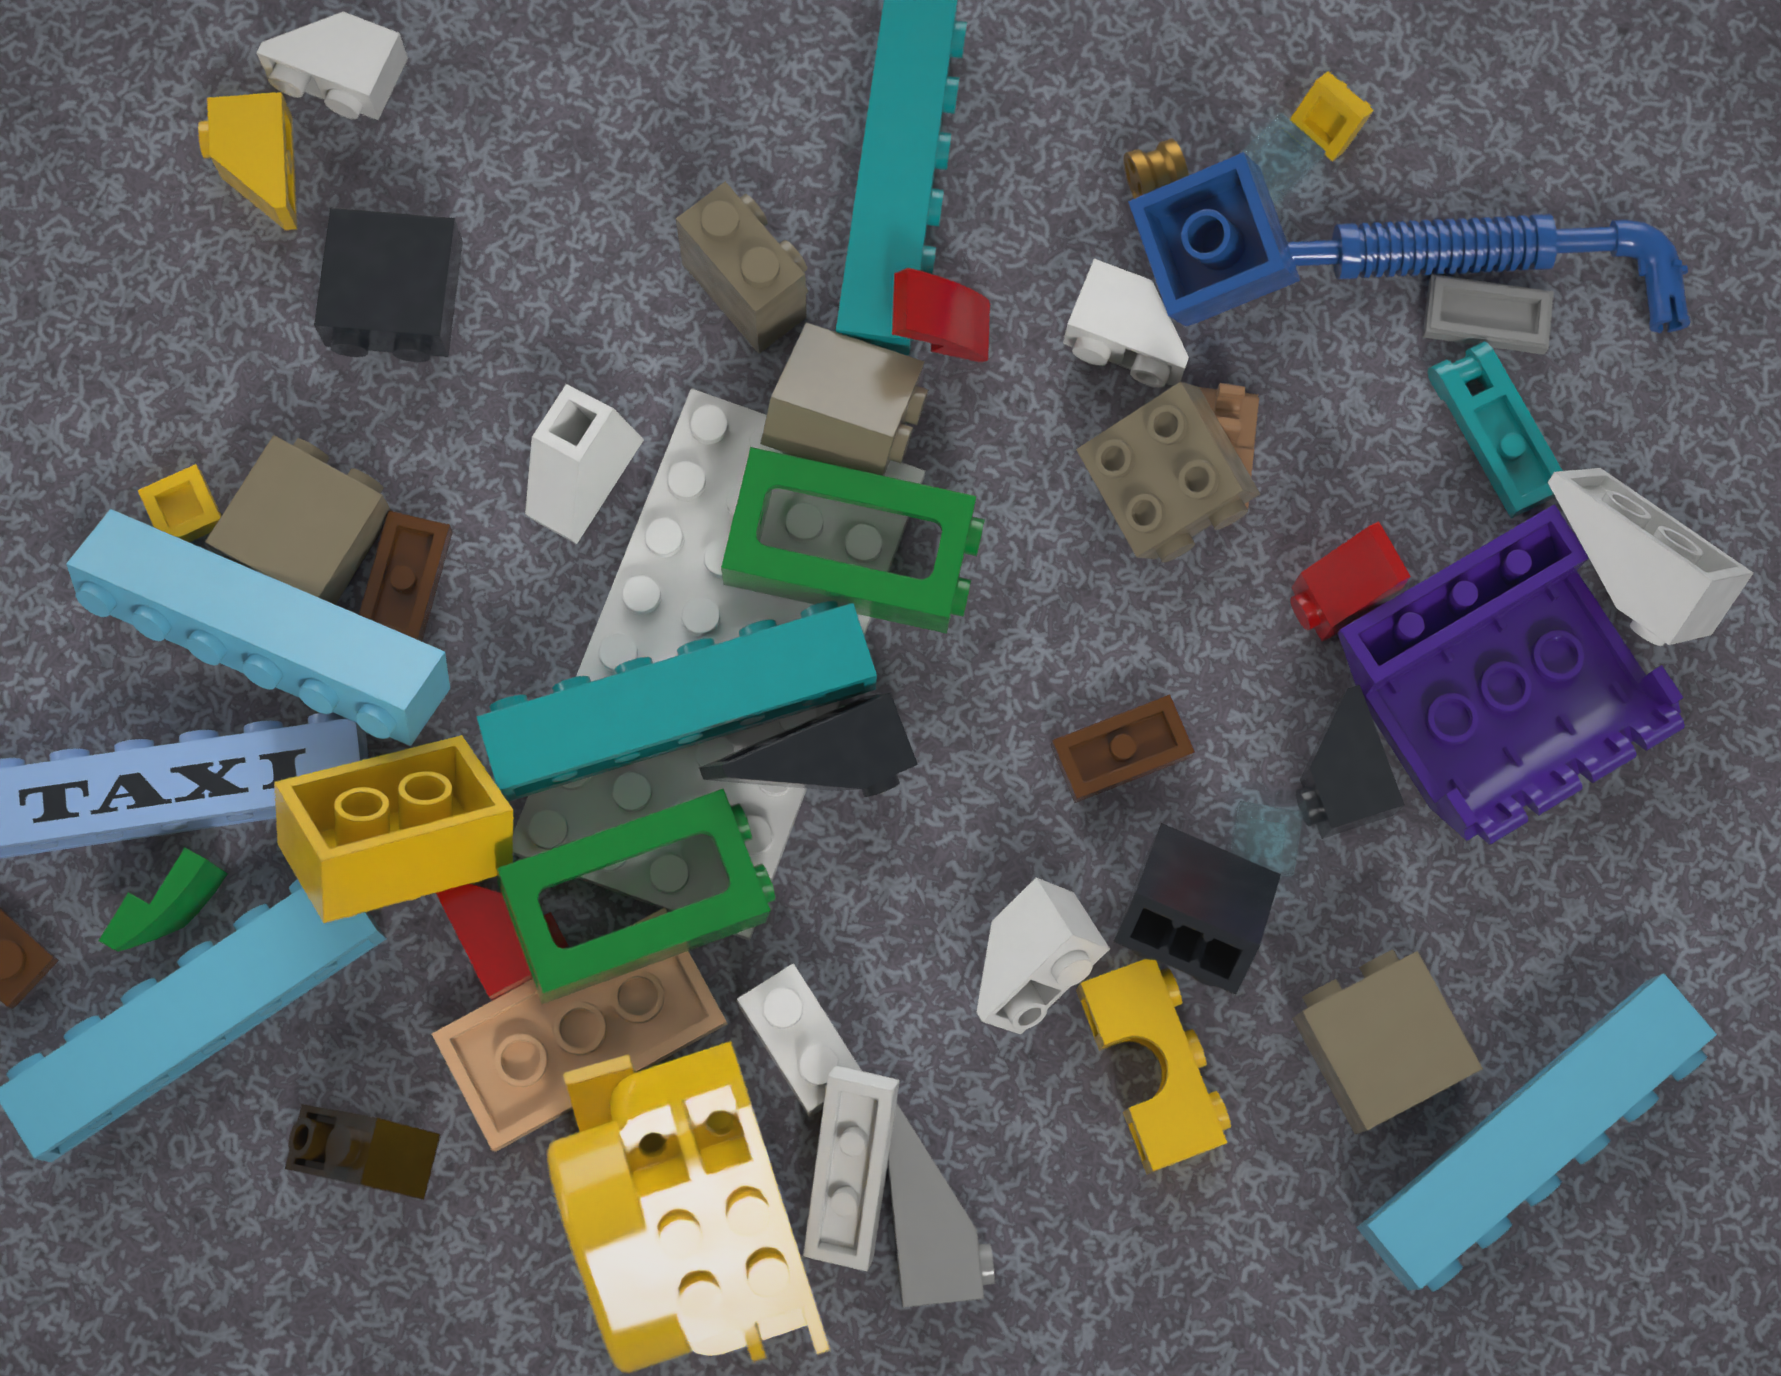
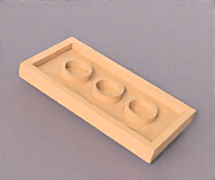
(516, 1048)

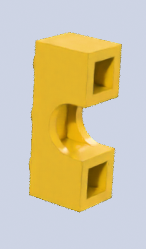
(1140, 1008)

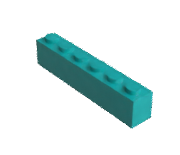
(899, 163)
(677, 701)

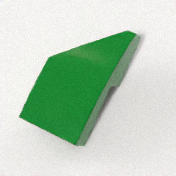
(176, 903)

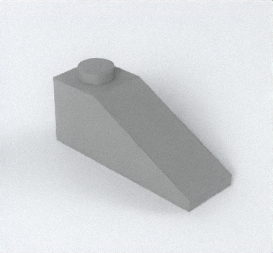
(932, 1231)

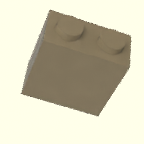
(743, 265)
(845, 402)
(1169, 473)
(302, 520)
(1385, 1040)

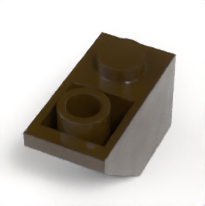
(362, 1151)

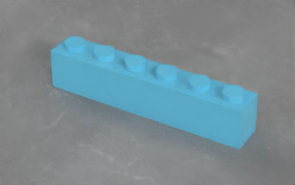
(260, 627)
(178, 1021)
(1537, 1133)

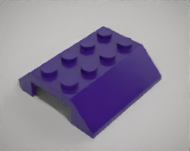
(1506, 681)

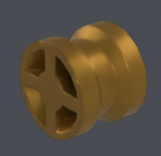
(1155, 168)

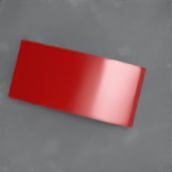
(942, 314)

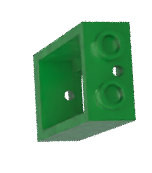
(815, 580)
(566, 971)

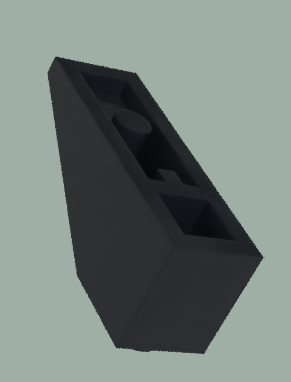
(837, 751)

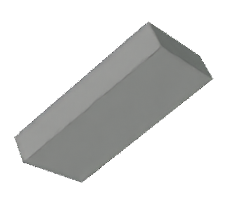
(1488, 312)

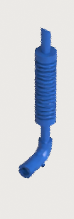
(1501, 245)

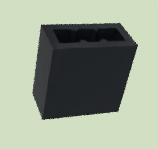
(388, 284)
(1198, 909)

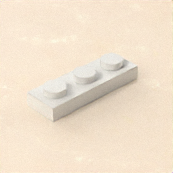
(851, 1167)

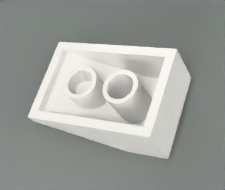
(1647, 560)

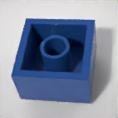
(1214, 240)

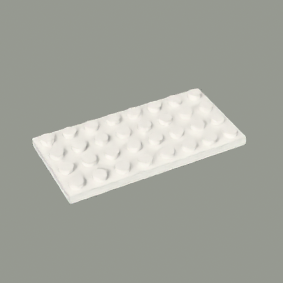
(674, 595)

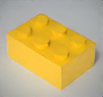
(393, 827)

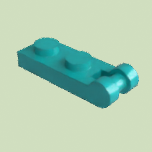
(1497, 428)

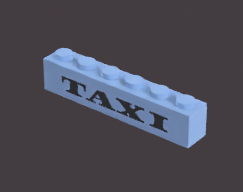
(164, 787)

